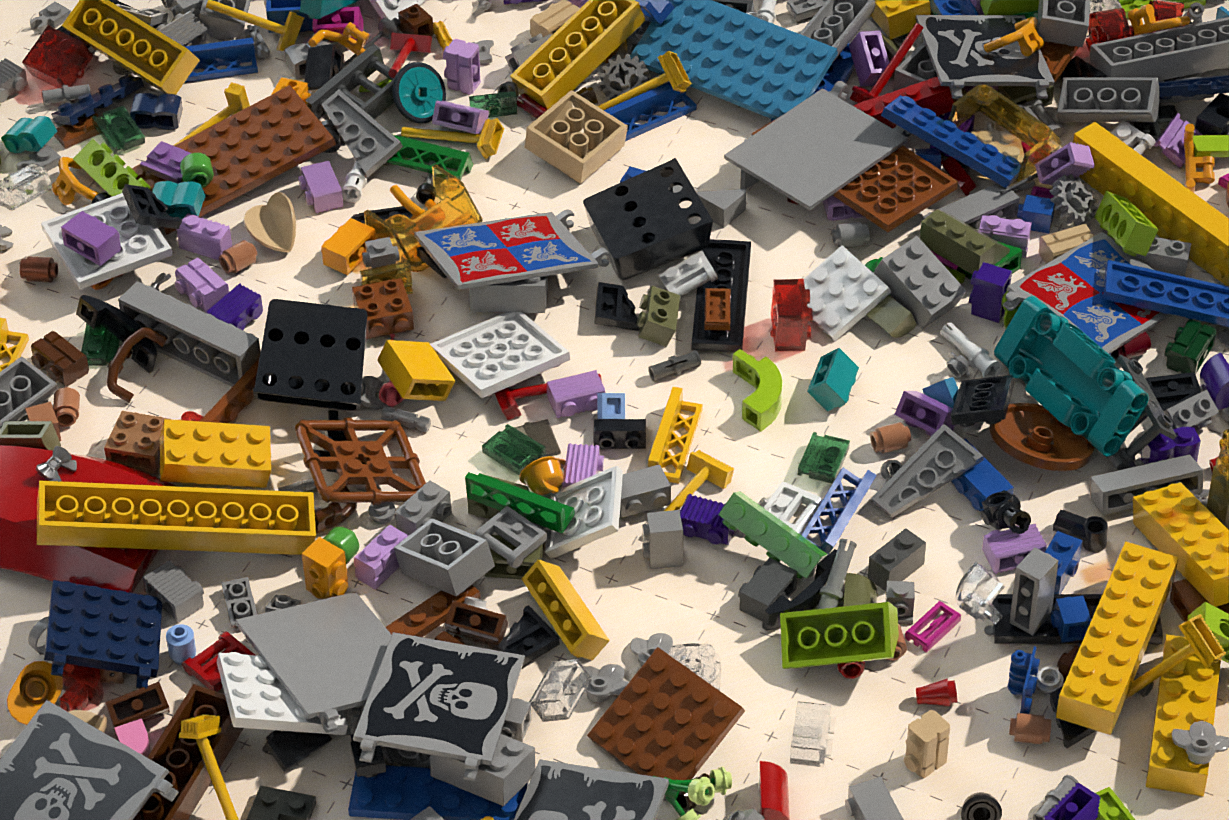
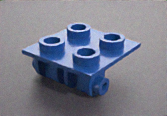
(1021, 677)

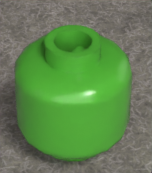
(197, 168)
(345, 540)

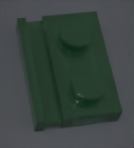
(118, 129)
(99, 345)
(513, 449)
(824, 457)

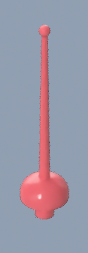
(388, 392)

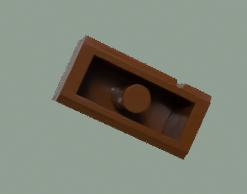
(59, 358)
(476, 624)
(137, 705)

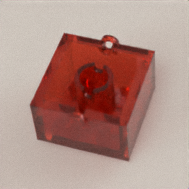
(57, 58)
(790, 315)

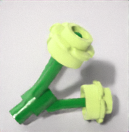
(699, 791)

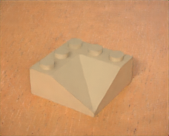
(575, 136)

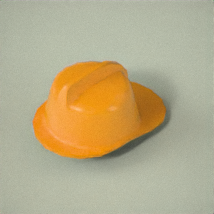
(543, 475)
(32, 690)

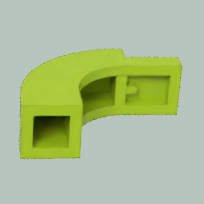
(765, 403)

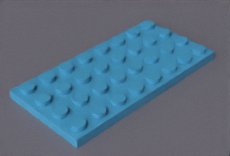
(738, 56)

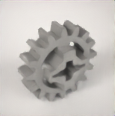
(613, 78)
(1073, 200)

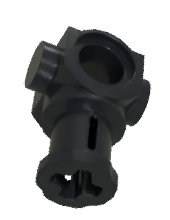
(1004, 511)

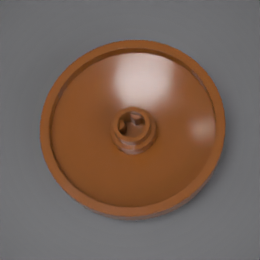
(1040, 439)

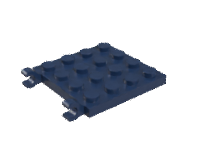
(103, 630)

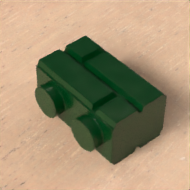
(1190, 347)

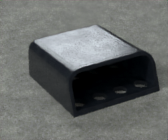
(644, 222)
(312, 355)

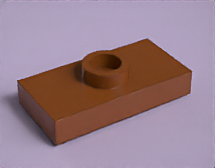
(71, 135)
(717, 309)

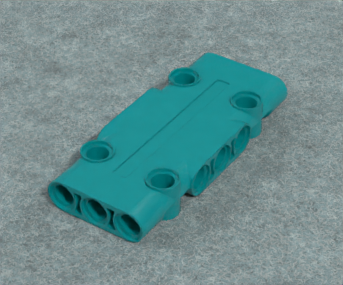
(1071, 376)

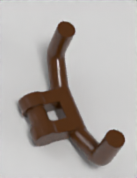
(123, 353)
(333, 514)

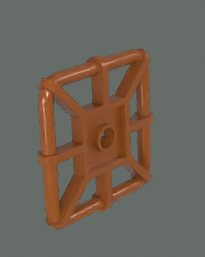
(348, 459)

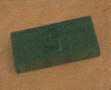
(497, 104)

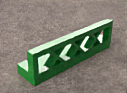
(426, 152)
(526, 503)

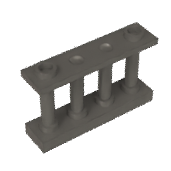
(357, 74)
(1162, 424)

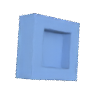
(611, 405)

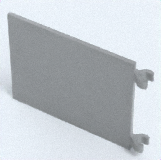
(817, 147)
(321, 652)

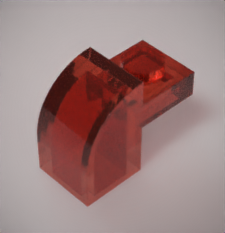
(81, 687)

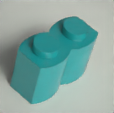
(29, 134)
(180, 198)

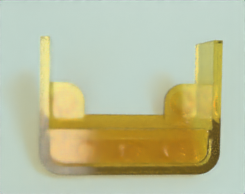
(1013, 119)
(454, 210)

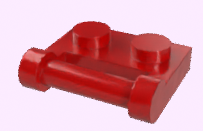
(209, 673)

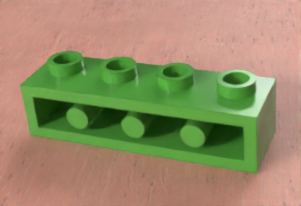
(772, 534)

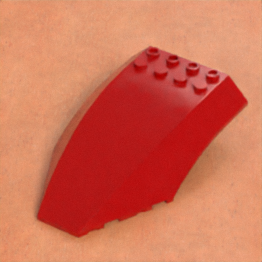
(81, 565)

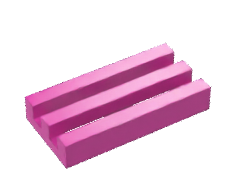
(935, 627)

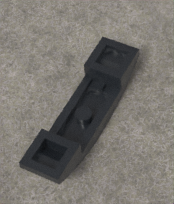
(97, 313)
(806, 600)

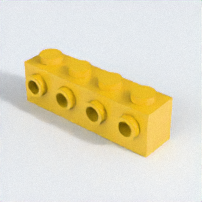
(565, 610)

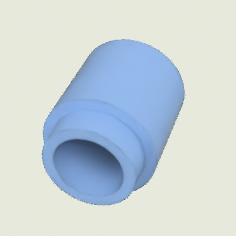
(180, 643)

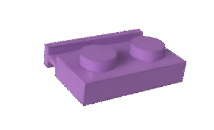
(1173, 140)
(165, 162)

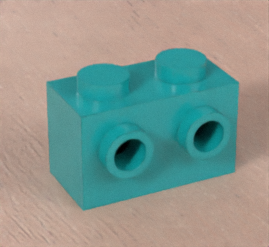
(833, 379)

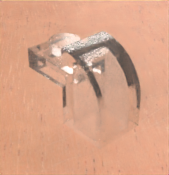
(977, 592)

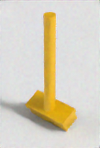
(288, 31)
(673, 73)
(236, 100)
(487, 141)
(705, 469)
(1200, 642)
(199, 729)

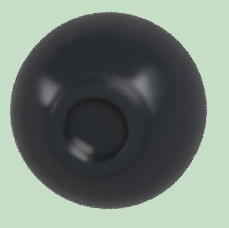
(981, 807)

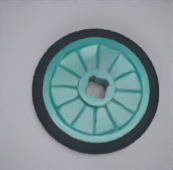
(406, 88)

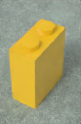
(416, 370)

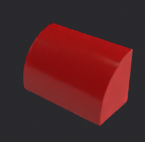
(773, 792)

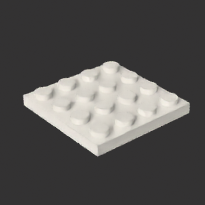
(138, 243)
(500, 352)
(261, 701)

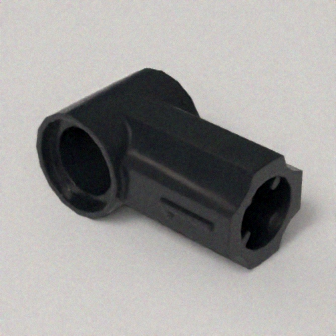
(1090, 530)

